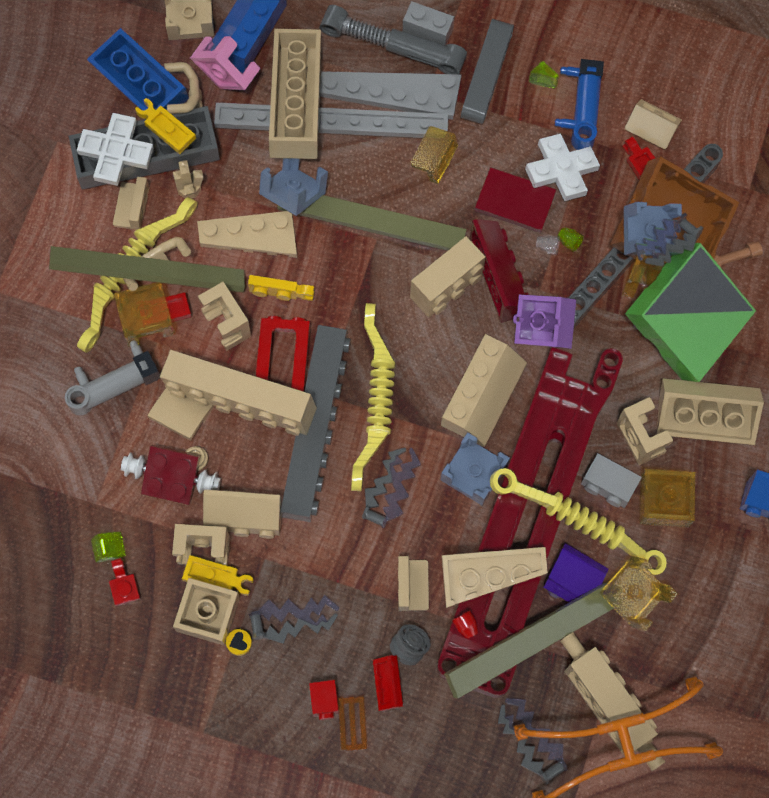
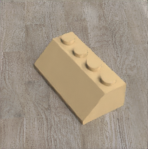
(484, 390)
(709, 411)

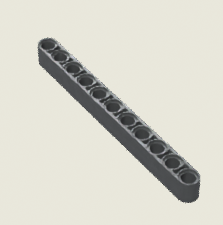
(618, 266)

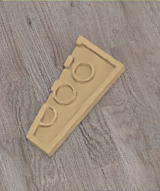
(250, 233)
(485, 572)

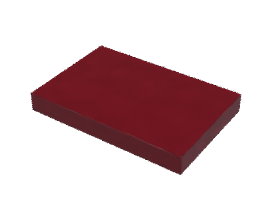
(515, 200)

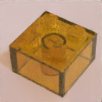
(667, 498)

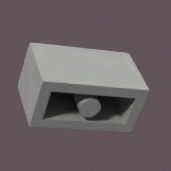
(428, 23)
(610, 481)

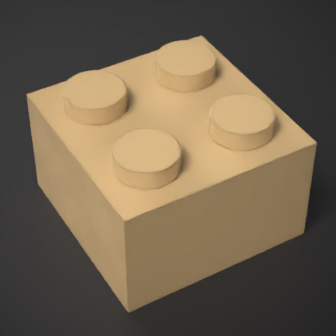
(206, 611)

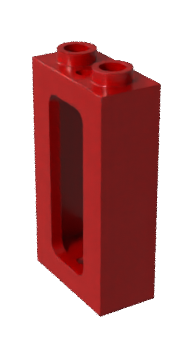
(302, 330)

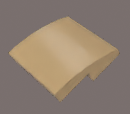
(179, 414)

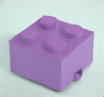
(545, 321)

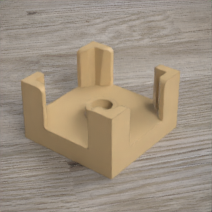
(189, 19)
(236, 326)
(636, 436)
(201, 536)

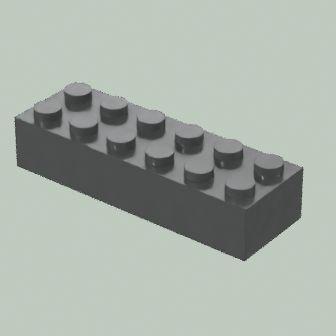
(163, 157)

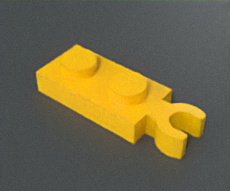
(166, 126)
(281, 289)
(215, 574)

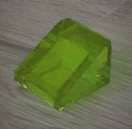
(544, 76)
(107, 546)

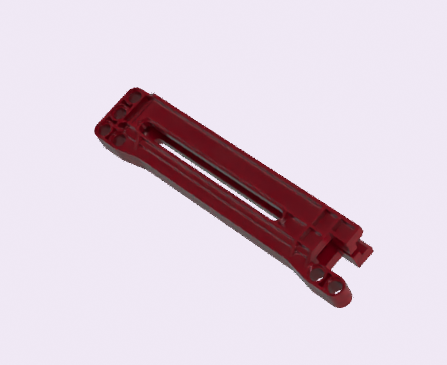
(561, 413)

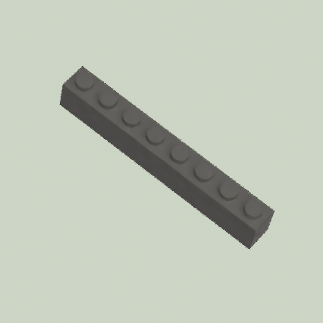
(309, 449)

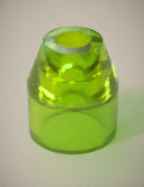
(570, 238)

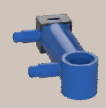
(587, 102)

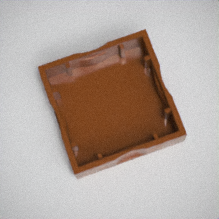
(705, 206)

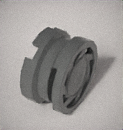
(410, 645)

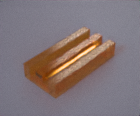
(351, 701)

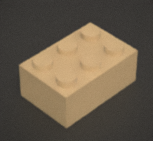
(447, 277)

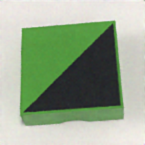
(691, 312)

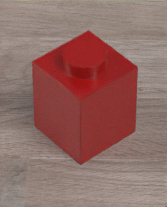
(324, 699)

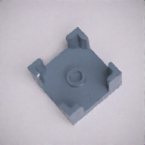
(291, 187)
(641, 220)
(472, 469)

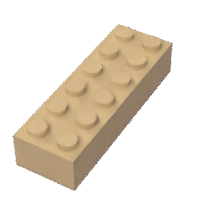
(295, 94)
(238, 393)

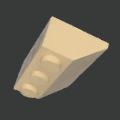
(243, 512)

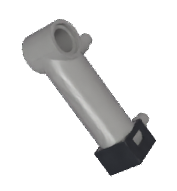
(113, 383)

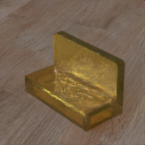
(435, 153)

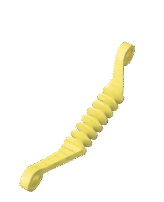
(145, 236)
(377, 432)
(599, 527)

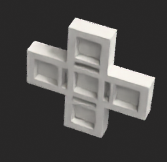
(115, 149)
(562, 167)

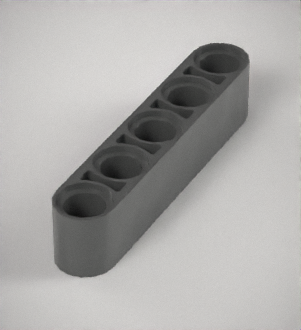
(487, 71)

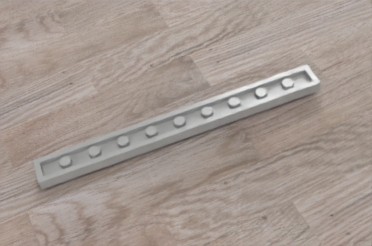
(336, 120)

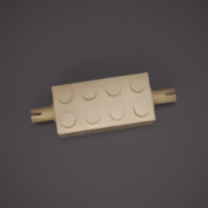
(607, 696)

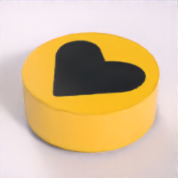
(238, 642)

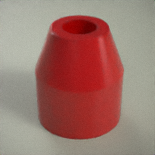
(466, 624)

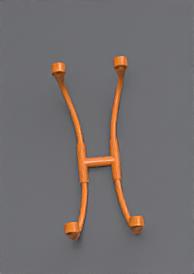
(621, 725)

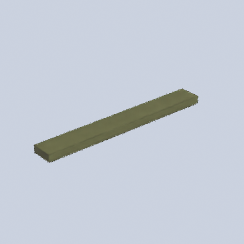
(384, 222)
(145, 269)
(527, 642)

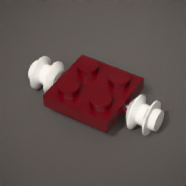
(170, 474)

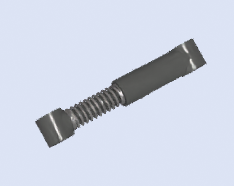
(446, 57)

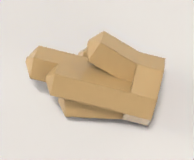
(188, 184)

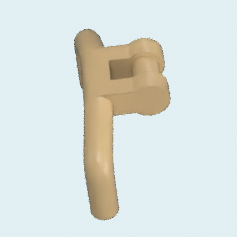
(195, 93)
(159, 253)

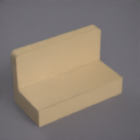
(652, 124)
(131, 204)
(412, 584)

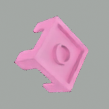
(219, 68)

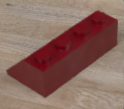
(499, 268)

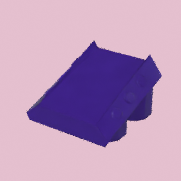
(574, 575)

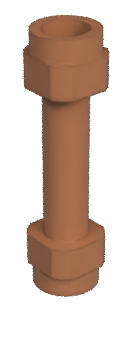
(751, 251)

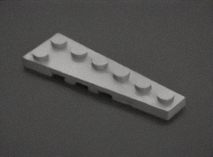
(394, 90)

